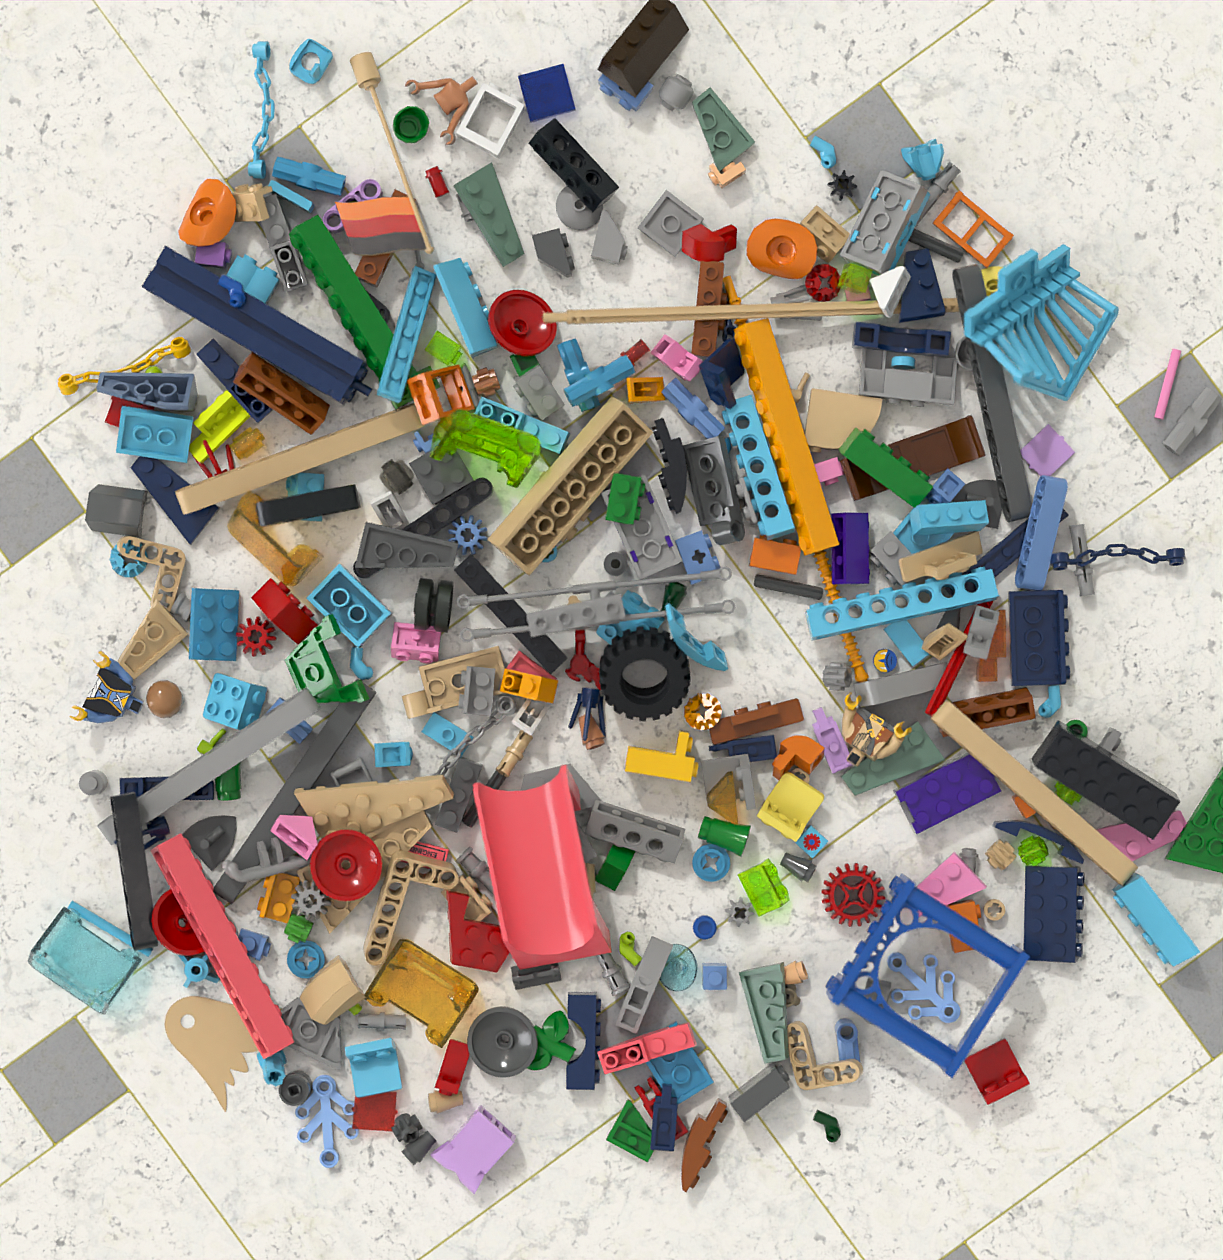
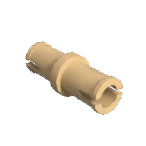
(514, 753)

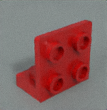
(996, 1071)

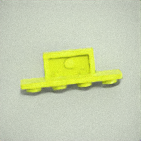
(217, 424)

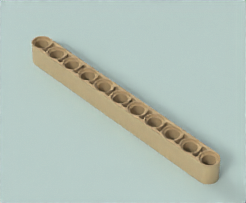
(299, 458)
(1034, 793)

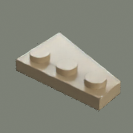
(151, 640)

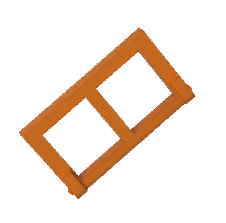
(959, 196)

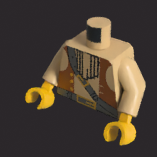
(869, 734)

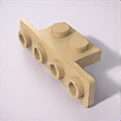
(943, 559)

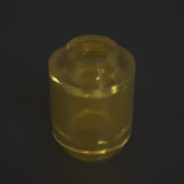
(247, 443)

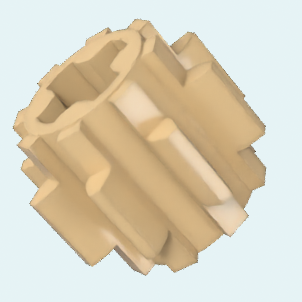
(1000, 854)

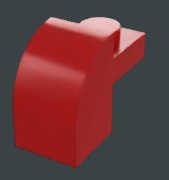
(708, 245)

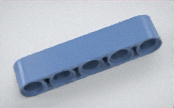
(1041, 533)

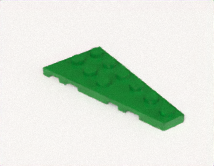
(1202, 837)

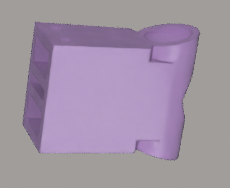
(475, 1148)

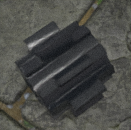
(843, 178)

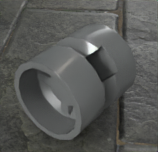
(295, 1088)

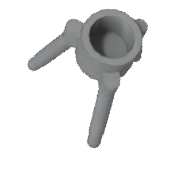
(783, 298)

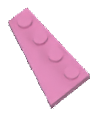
(1136, 844)

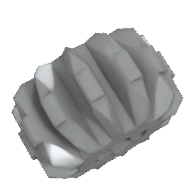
(304, 893)

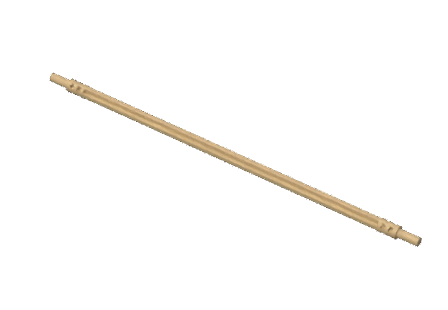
(720, 312)

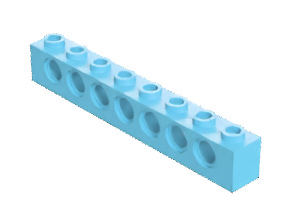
(985, 592)

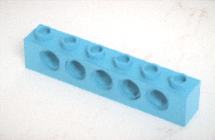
(782, 523)

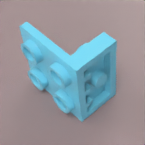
(374, 1067)

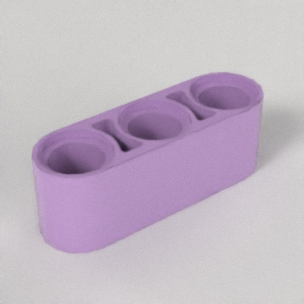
(358, 195)

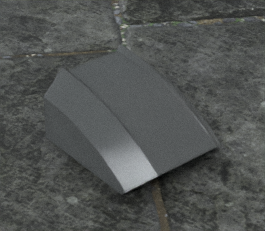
(116, 510)

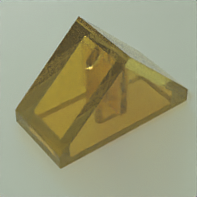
(722, 798)

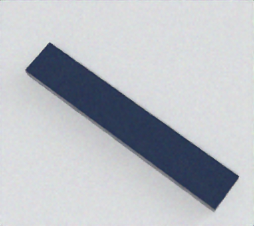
(1001, 555)

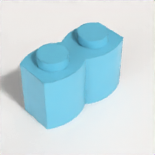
(254, 280)

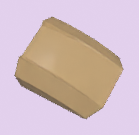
(331, 992)

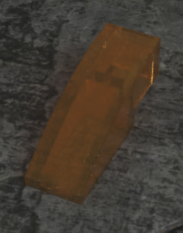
(987, 668)

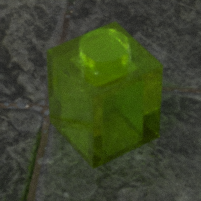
(854, 278)
(444, 349)

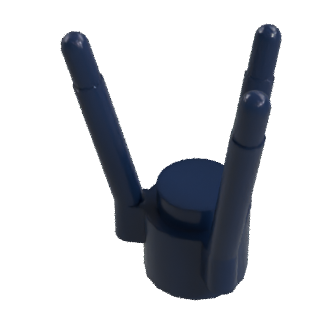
(590, 699)
(158, 828)

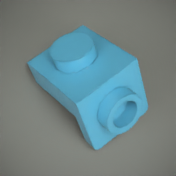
(393, 754)

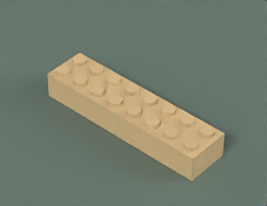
(570, 485)

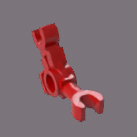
(580, 663)

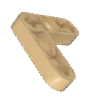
(164, 569)
(817, 1071)

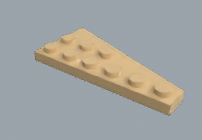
(371, 804)
(388, 839)

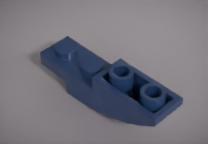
(225, 370)

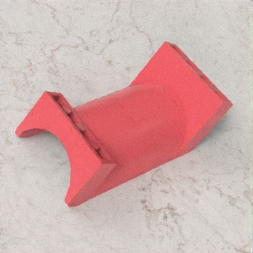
(540, 873)

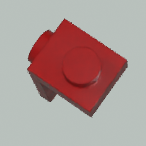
(452, 1068)

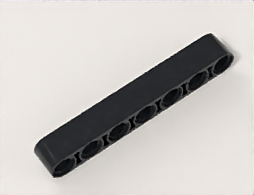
(431, 516)
(133, 870)

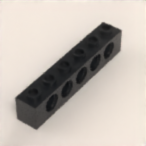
(510, 613)

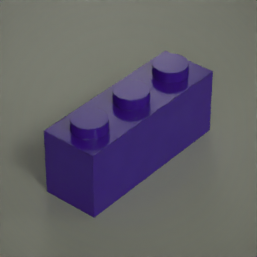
(851, 556)

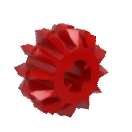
(248, 633)

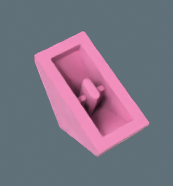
(297, 833)

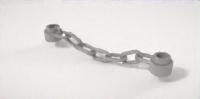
(500, 707)

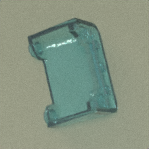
(83, 961)

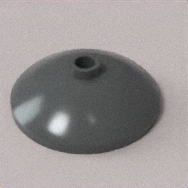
(490, 1050)

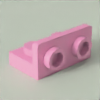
(415, 643)

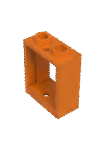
(426, 396)

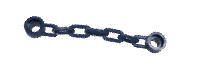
(1174, 556)

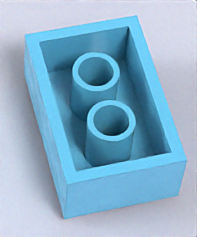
(351, 603)

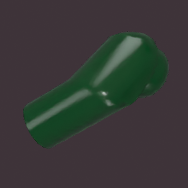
(830, 1124)

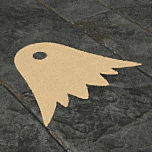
(212, 1042)

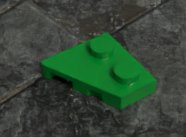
(631, 1132)

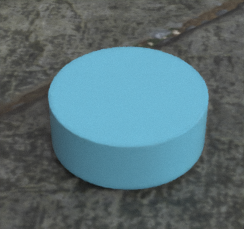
(903, 363)

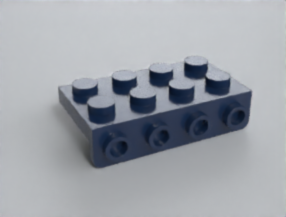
(1038, 637)
(1053, 913)

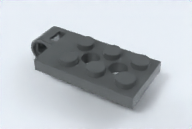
(723, 504)

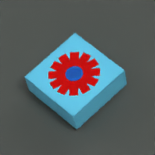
(811, 841)

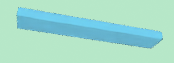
(406, 334)

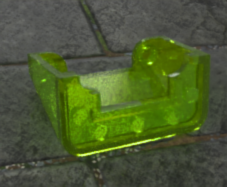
(510, 447)

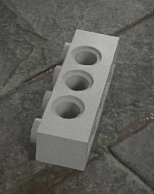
(575, 615)
(629, 821)

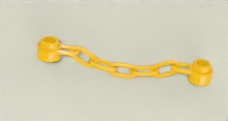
(179, 348)

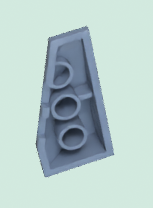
(159, 390)

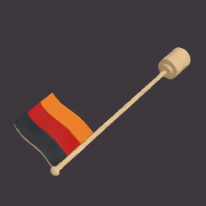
(384, 222)

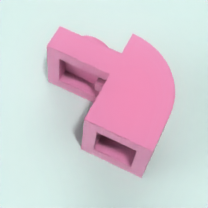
(677, 358)

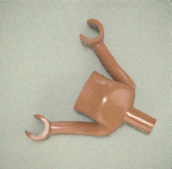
(449, 99)

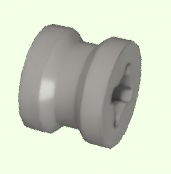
(182, 607)

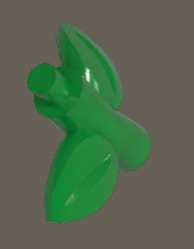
(549, 1041)

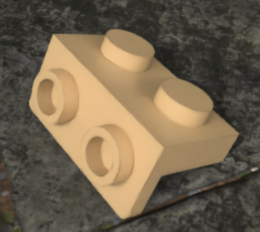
(250, 202)
(478, 906)

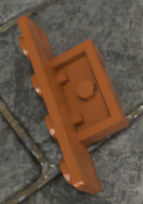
(709, 294)
(757, 720)

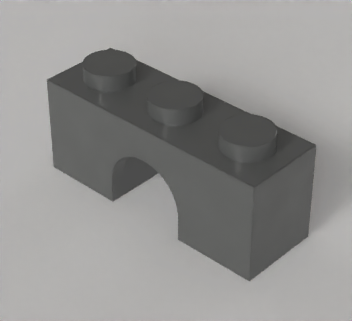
(462, 783)

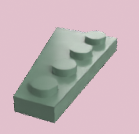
(767, 1006)

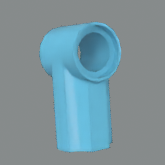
(273, 1067)

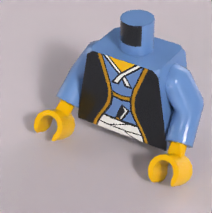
(109, 694)

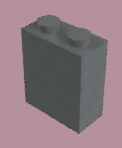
(759, 1091)

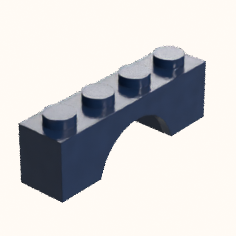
(901, 340)
(581, 1071)

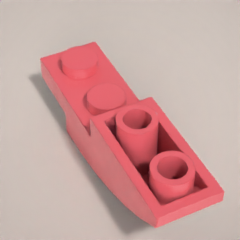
(646, 1047)

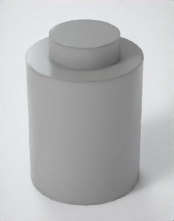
(93, 782)

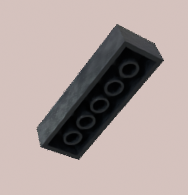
(1105, 780)

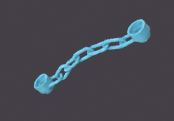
(262, 53)

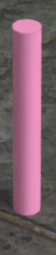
(1167, 384)

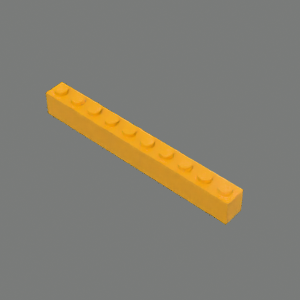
(785, 436)

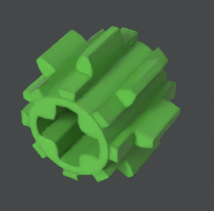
(298, 928)

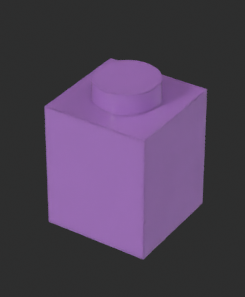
(214, 255)

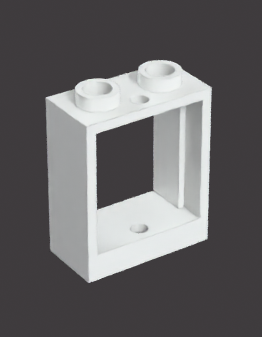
(480, 141)

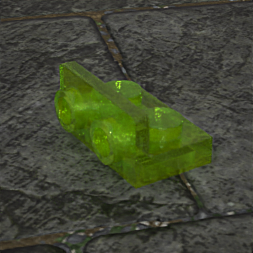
(764, 887)

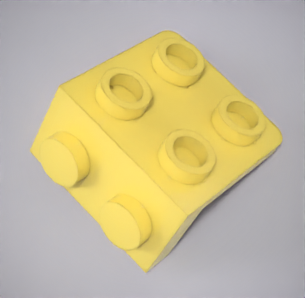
(790, 806)

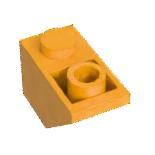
(529, 686)

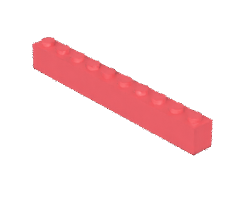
(222, 945)

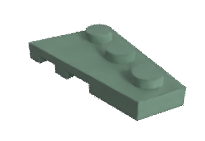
(721, 129)

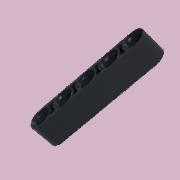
(307, 505)

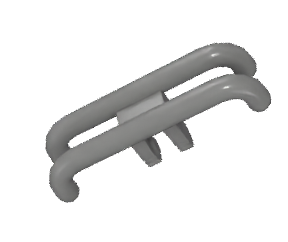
(266, 868)

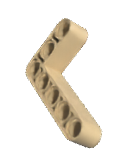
(397, 896)

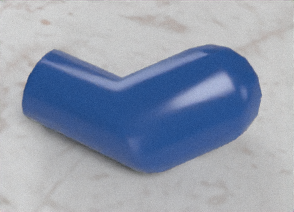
(235, 288)

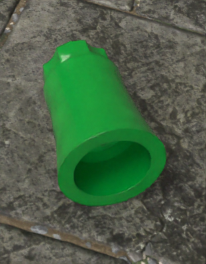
(229, 784)
(725, 834)

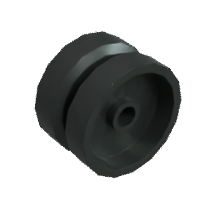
(431, 604)

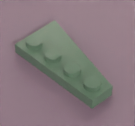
(490, 211)
(913, 755)

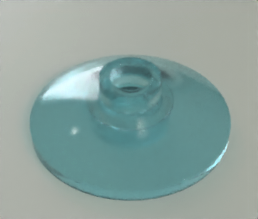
(672, 975)

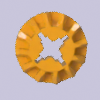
(712, 715)

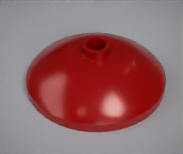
(525, 312)
(346, 883)
(167, 928)

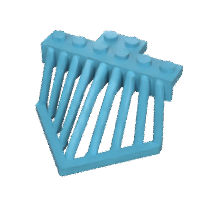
(1021, 293)

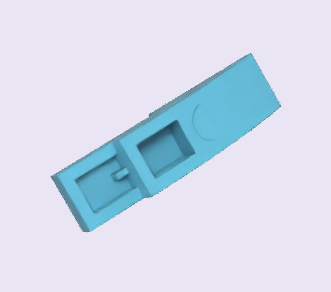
(548, 435)

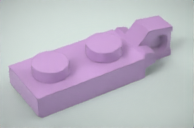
(832, 740)

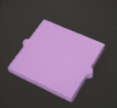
(1046, 451)

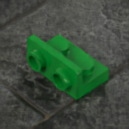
(624, 498)

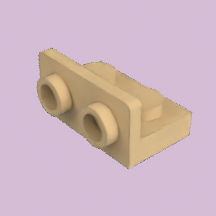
(827, 233)

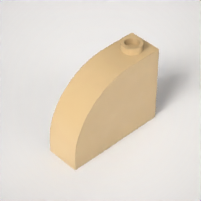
(835, 415)

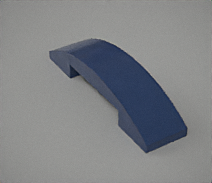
(143, 784)
(1013, 827)

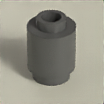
(623, 564)

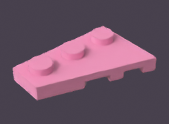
(951, 881)

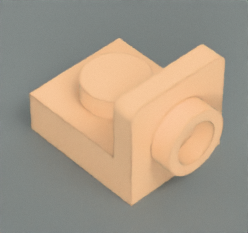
(731, 173)

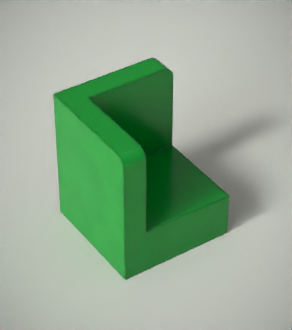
(523, 363)

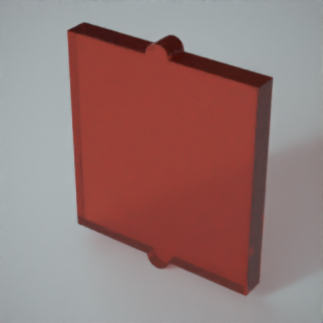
(375, 1112)

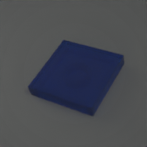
(546, 93)

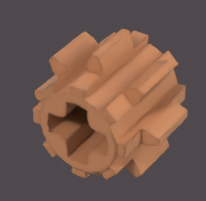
(486, 382)

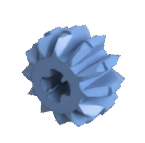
(474, 530)

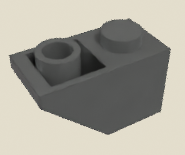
(551, 251)

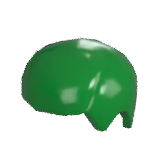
(410, 124)

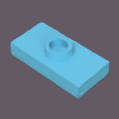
(444, 732)

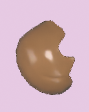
(164, 699)

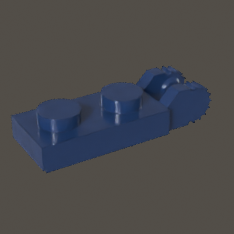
(757, 748)

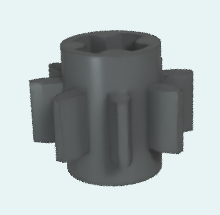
(406, 1128)

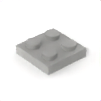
(667, 221)

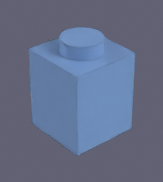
(714, 976)

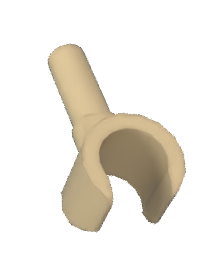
(797, 393)

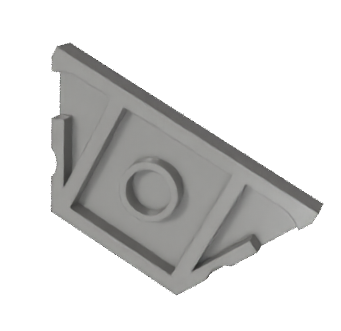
(539, 778)
(312, 1037)

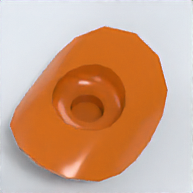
(208, 215)
(782, 248)

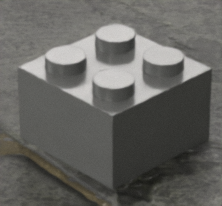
(441, 477)

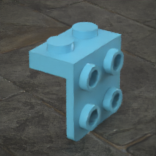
(632, 604)
(233, 701)

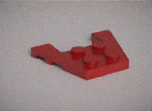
(471, 941)

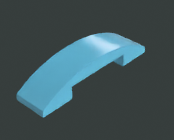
(707, 654)

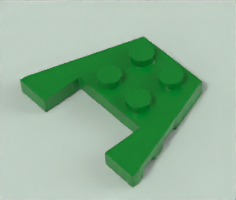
(314, 670)

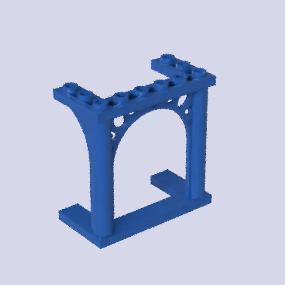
(906, 895)

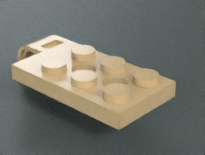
(437, 681)

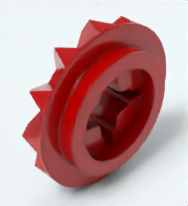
(813, 283)

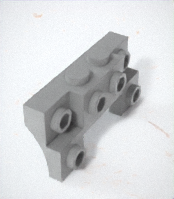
(905, 385)

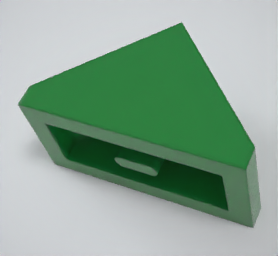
(614, 866)

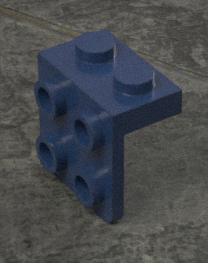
(721, 371)

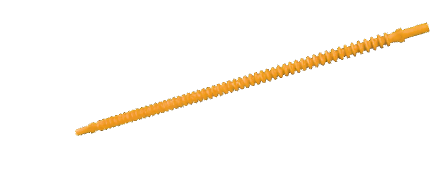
(824, 567)

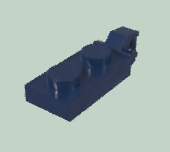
(664, 1120)

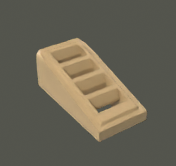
(943, 641)

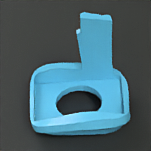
(318, 70)

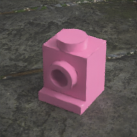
(829, 471)

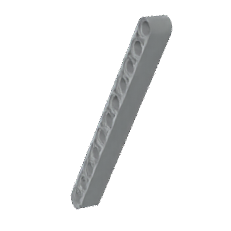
(220, 759)

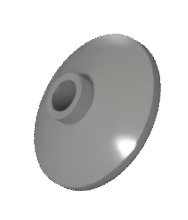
(571, 216)

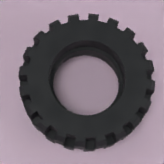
(649, 701)

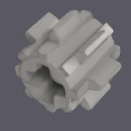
(837, 676)
(739, 919)

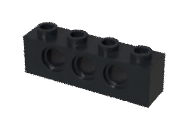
(573, 165)

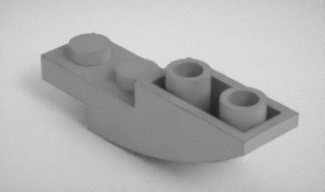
(283, 252)
(644, 984)

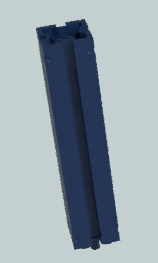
(258, 328)

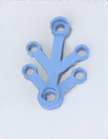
(926, 990)
(326, 1117)

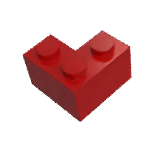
(284, 610)

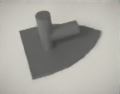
(983, 490)
(212, 838)

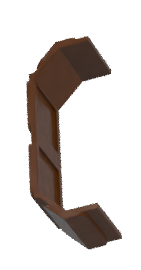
(927, 451)

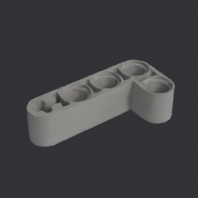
(899, 685)

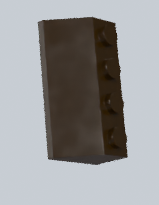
(644, 46)

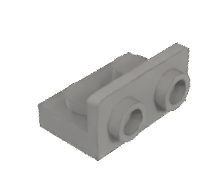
(478, 690)

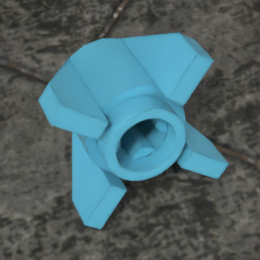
(924, 158)
(205, 968)

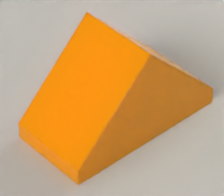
(645, 389)

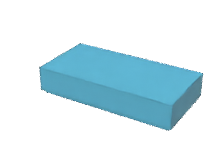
(292, 197)
(906, 641)

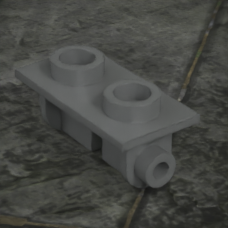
(535, 976)

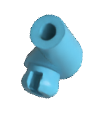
(827, 152)
(357, 666)
(1052, 704)

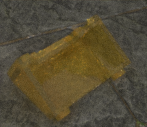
(287, 567)
(423, 989)

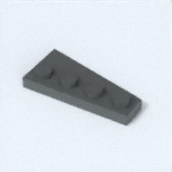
(402, 549)

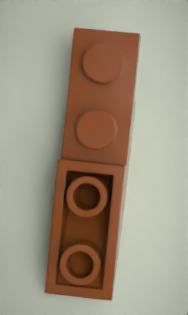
(695, 1151)

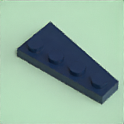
(162, 484)

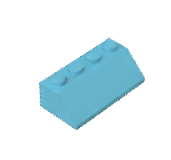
(465, 306)
(1155, 920)

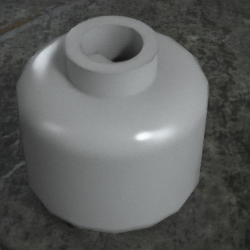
(676, 92)

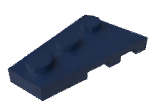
(922, 294)

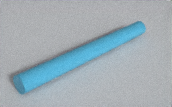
(106, 926)

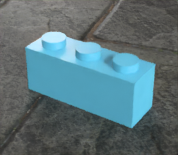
(949, 518)

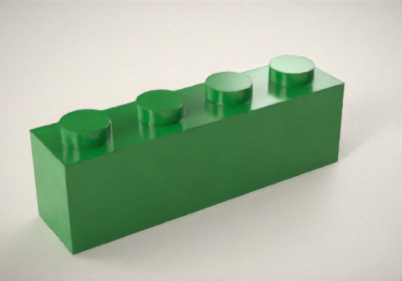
(885, 467)

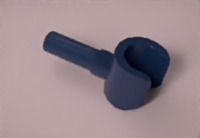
(728, 330)

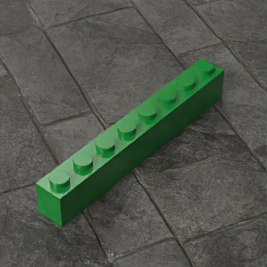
(345, 292)

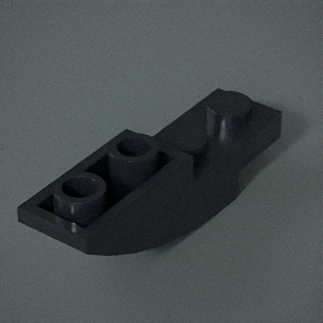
(674, 475)

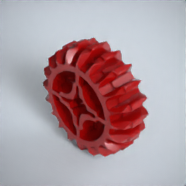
(860, 886)

